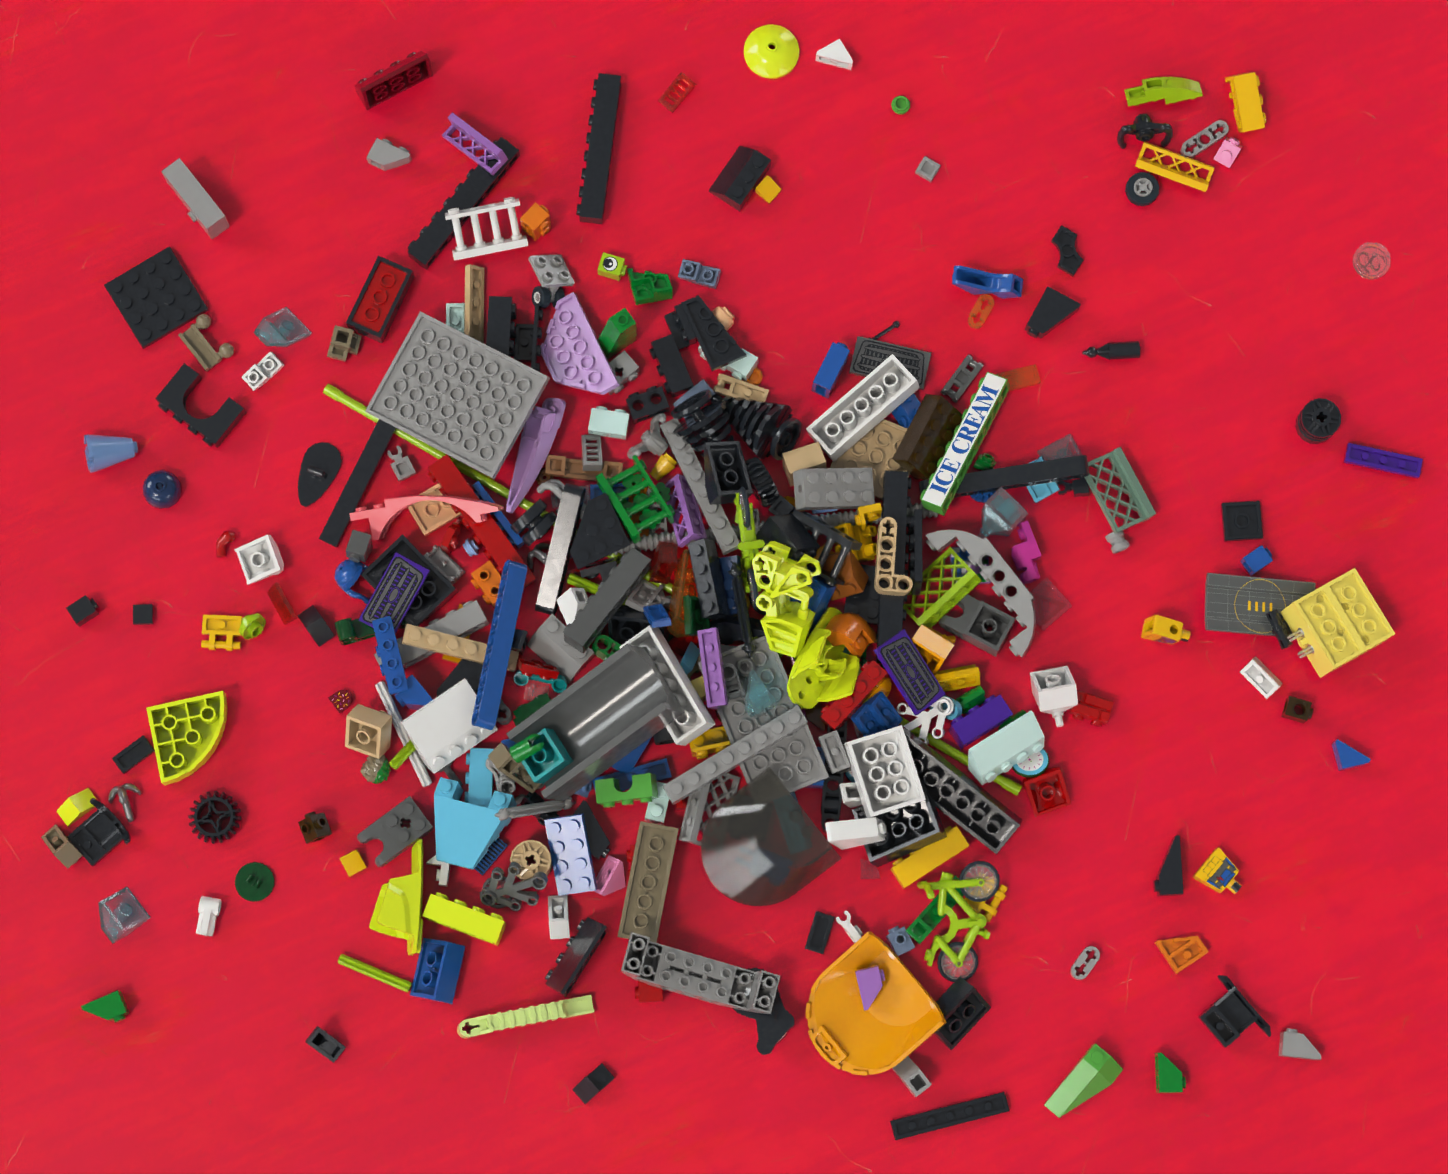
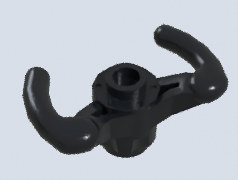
(1144, 131)

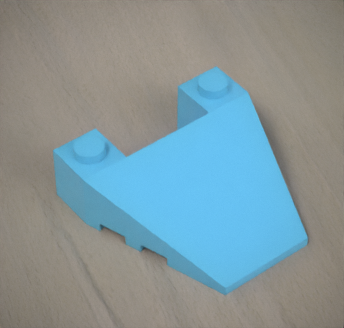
(463, 828)

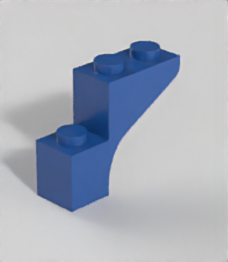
(983, 282)

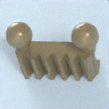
(201, 348)

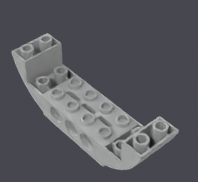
(980, 549)
(699, 976)

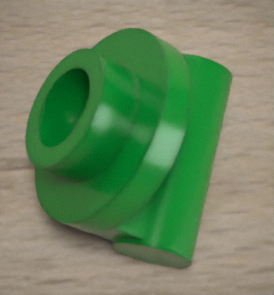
(985, 462)

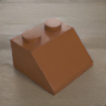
(850, 572)

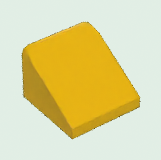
(768, 189)
(353, 863)

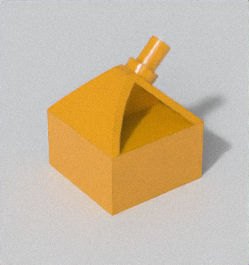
(933, 646)

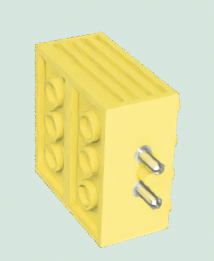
(1337, 623)

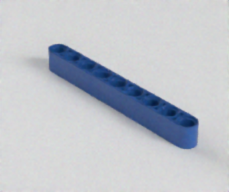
(499, 645)

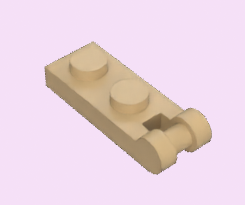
(740, 389)

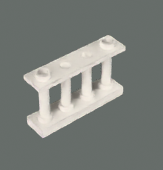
(480, 247)

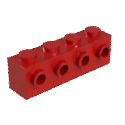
(866, 683)

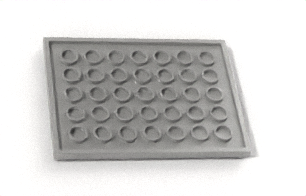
(457, 395)

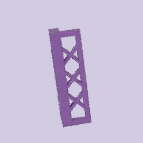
(476, 138)
(688, 508)
(712, 668)

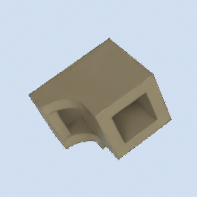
(343, 342)

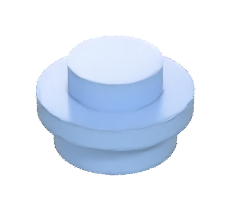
(471, 547)

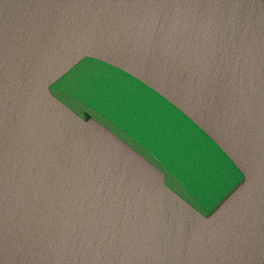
(929, 918)

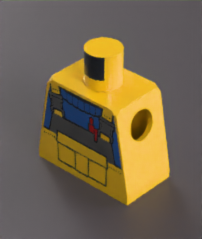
(1164, 630)
(1218, 873)

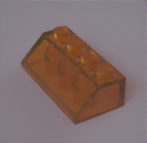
(683, 585)

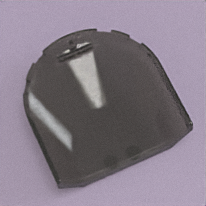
(763, 844)

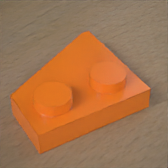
(1181, 951)

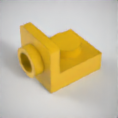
(869, 512)

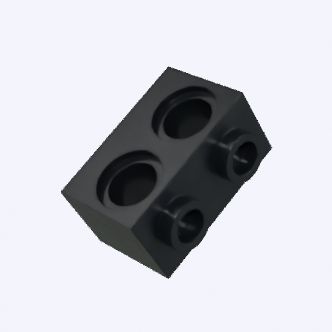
(649, 409)

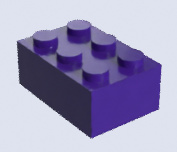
(979, 721)

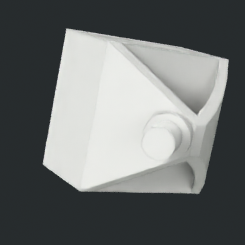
(1054, 691)

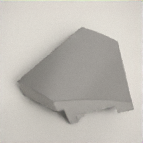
(646, 595)

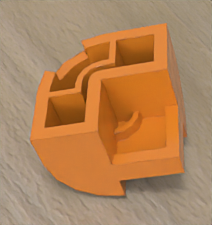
(851, 631)

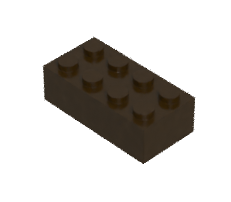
(927, 436)

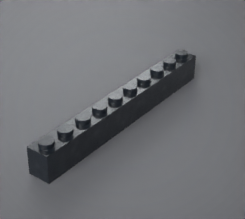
(895, 506)

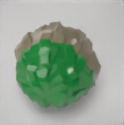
(376, 769)

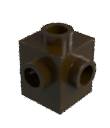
(314, 827)

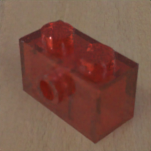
(663, 562)

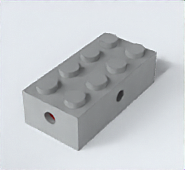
(833, 488)

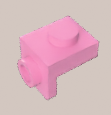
(1228, 151)

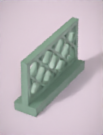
(1131, 487)

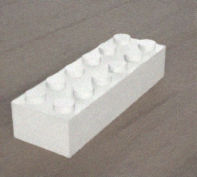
(863, 407)
(696, 716)

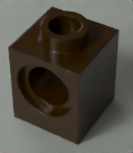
(1289, 713)

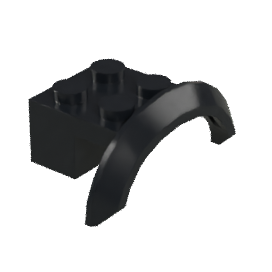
(1231, 1015)

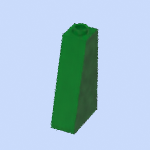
(618, 333)

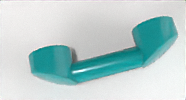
(558, 684)

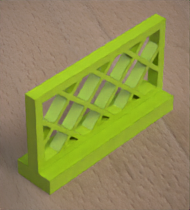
(950, 597)

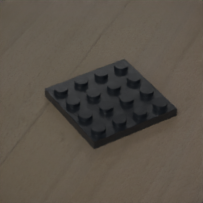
(156, 297)

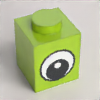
(612, 266)

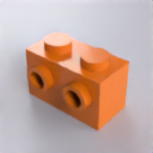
(536, 221)
(488, 581)

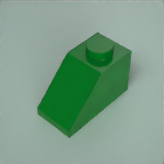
(108, 1007)
(1168, 1076)

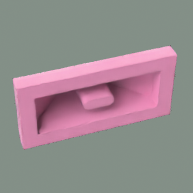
(610, 877)

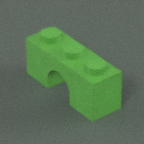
(643, 789)

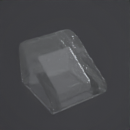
(535, 688)

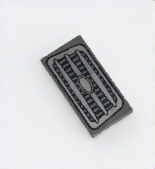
(871, 353)

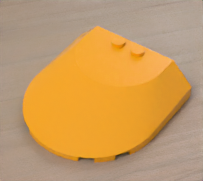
(886, 1032)

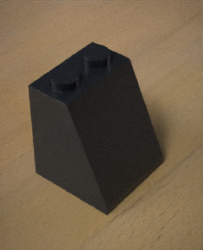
(789, 532)

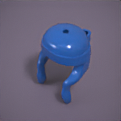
(347, 574)

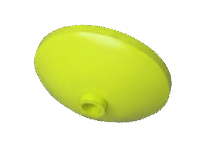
(771, 62)

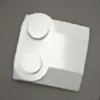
(260, 559)

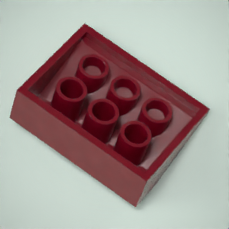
(394, 80)

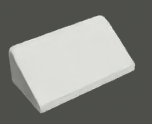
(1261, 677)

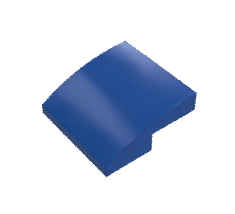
(876, 715)

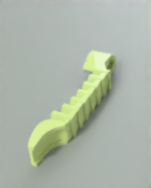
(510, 1019)

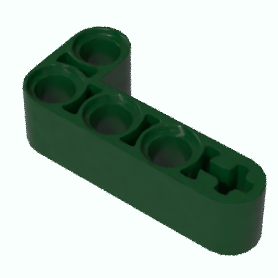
(353, 631)

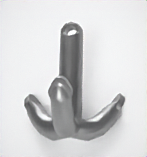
(536, 552)
(123, 798)

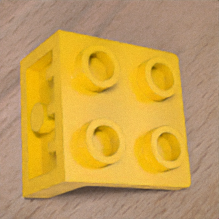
(709, 742)

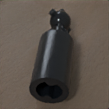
(1115, 350)

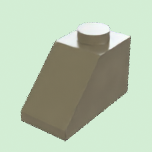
(61, 846)

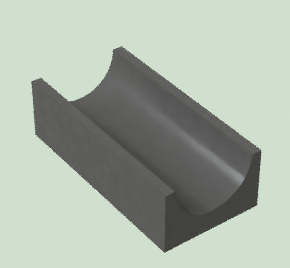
(603, 717)

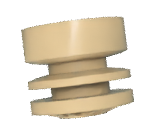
(526, 850)

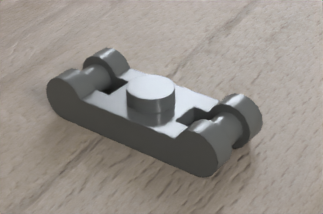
(962, 378)

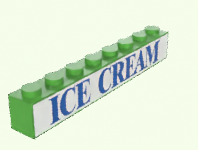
(965, 443)

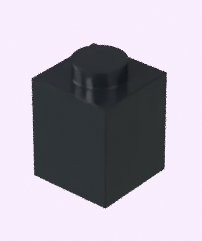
(83, 610)

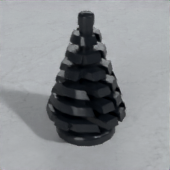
(705, 423)
(763, 425)

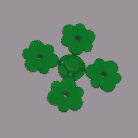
(627, 483)

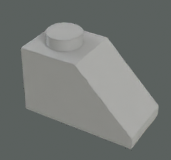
(1297, 1046)

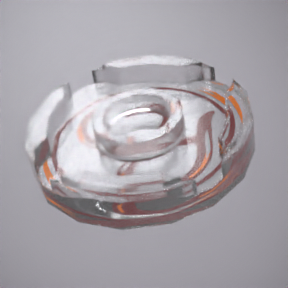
(1371, 260)

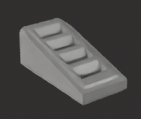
(591, 465)

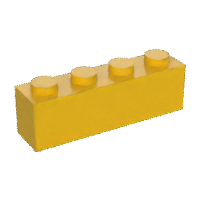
(929, 857)

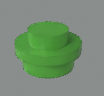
(900, 105)

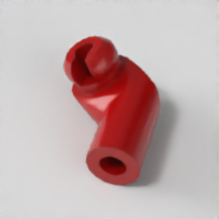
(222, 541)

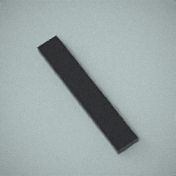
(949, 1116)

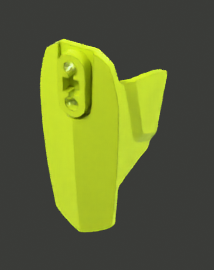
(821, 669)
(400, 905)

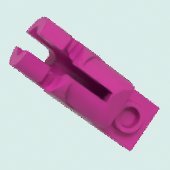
(1025, 554)

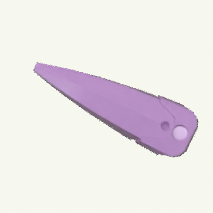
(534, 448)

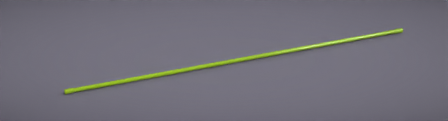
(339, 396)

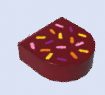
(341, 700)

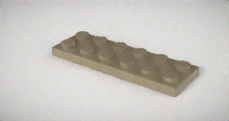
(648, 880)

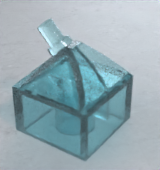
(1001, 515)

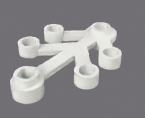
(925, 717)

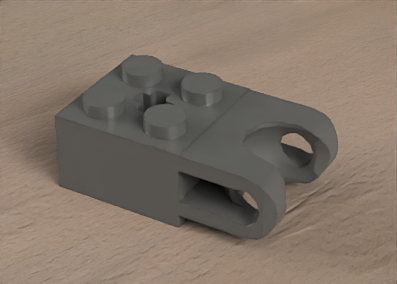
(973, 622)
(390, 830)

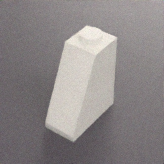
(855, 832)

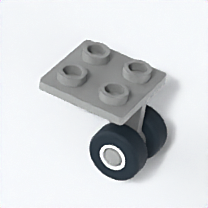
(552, 275)

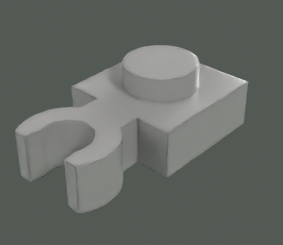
(402, 466)

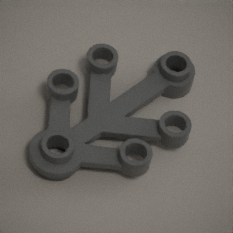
(512, 889)

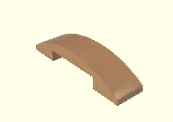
(572, 468)

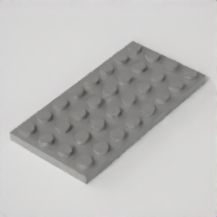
(793, 758)

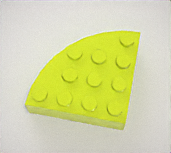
(186, 733)

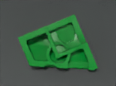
(649, 286)

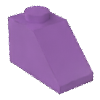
(869, 984)

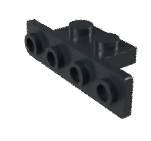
(526, 340)

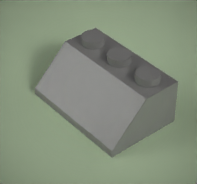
(553, 650)

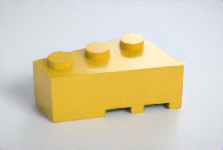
(1246, 101)

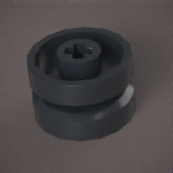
(536, 524)

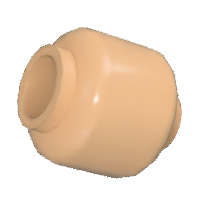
(724, 316)

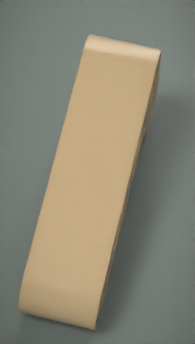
(888, 556)

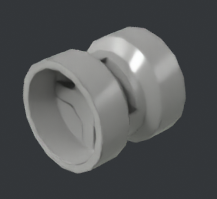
(1117, 541)

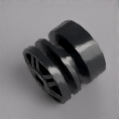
(1311, 428)

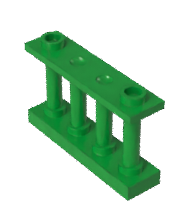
(616, 499)

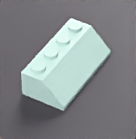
(1005, 748)

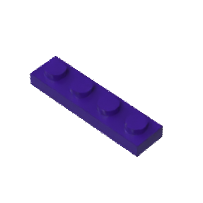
(1383, 460)

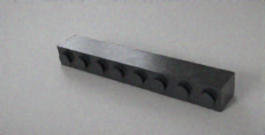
(600, 148)
(468, 195)

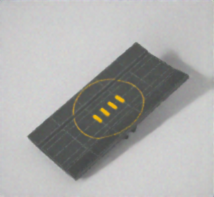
(1241, 602)

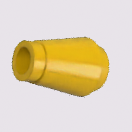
(663, 466)

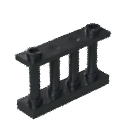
(833, 536)

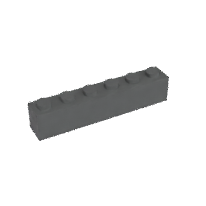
(607, 600)

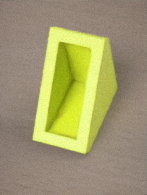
(76, 807)

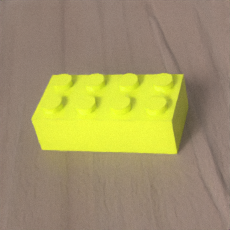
(464, 919)

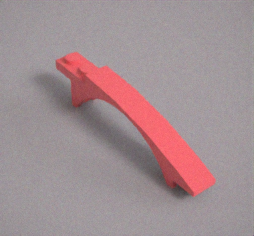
(384, 514)

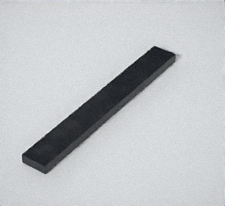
(357, 483)

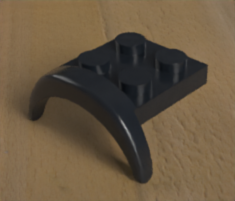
(99, 834)

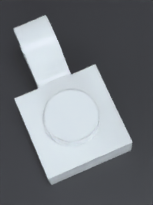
(853, 932)

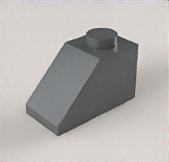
(359, 546)

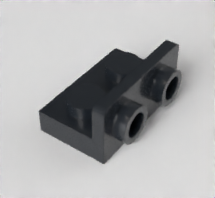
(680, 327)

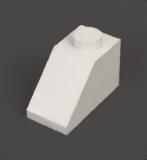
(558, 917)

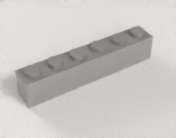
(456, 623)

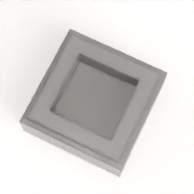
(927, 169)

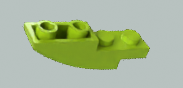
(1168, 88)

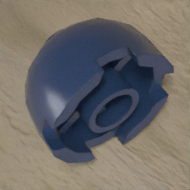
(161, 496)

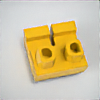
(868, 549)

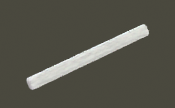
(396, 720)

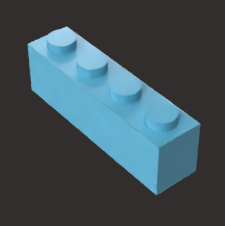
(479, 777)

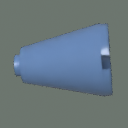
(107, 451)

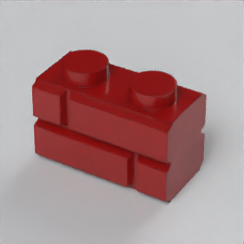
(1092, 708)

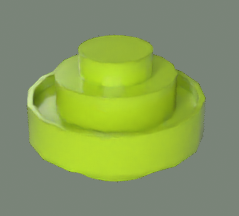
(252, 626)

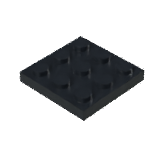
(867, 601)

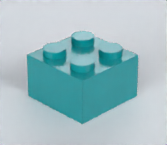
(549, 760)

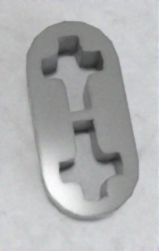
(1088, 965)

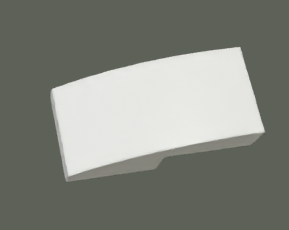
(263, 371)

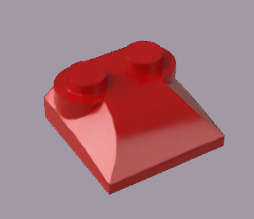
(1046, 791)

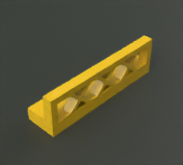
(1172, 173)
(958, 677)

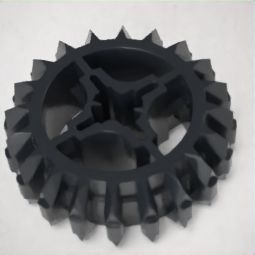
(761, 482)
(206, 819)

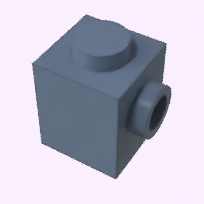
(899, 940)

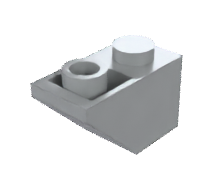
(387, 156)
(912, 1076)

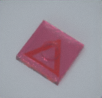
(1048, 603)

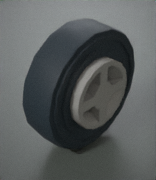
(1142, 182)

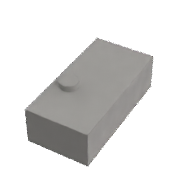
(195, 198)

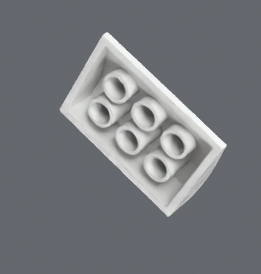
(445, 727)
(884, 771)

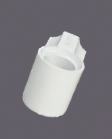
(209, 910)

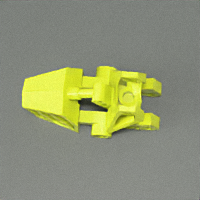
(785, 621)

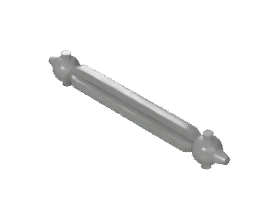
(535, 808)

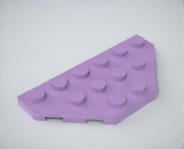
(574, 351)

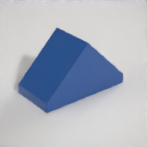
(1347, 757)

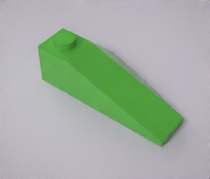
(1088, 1077)

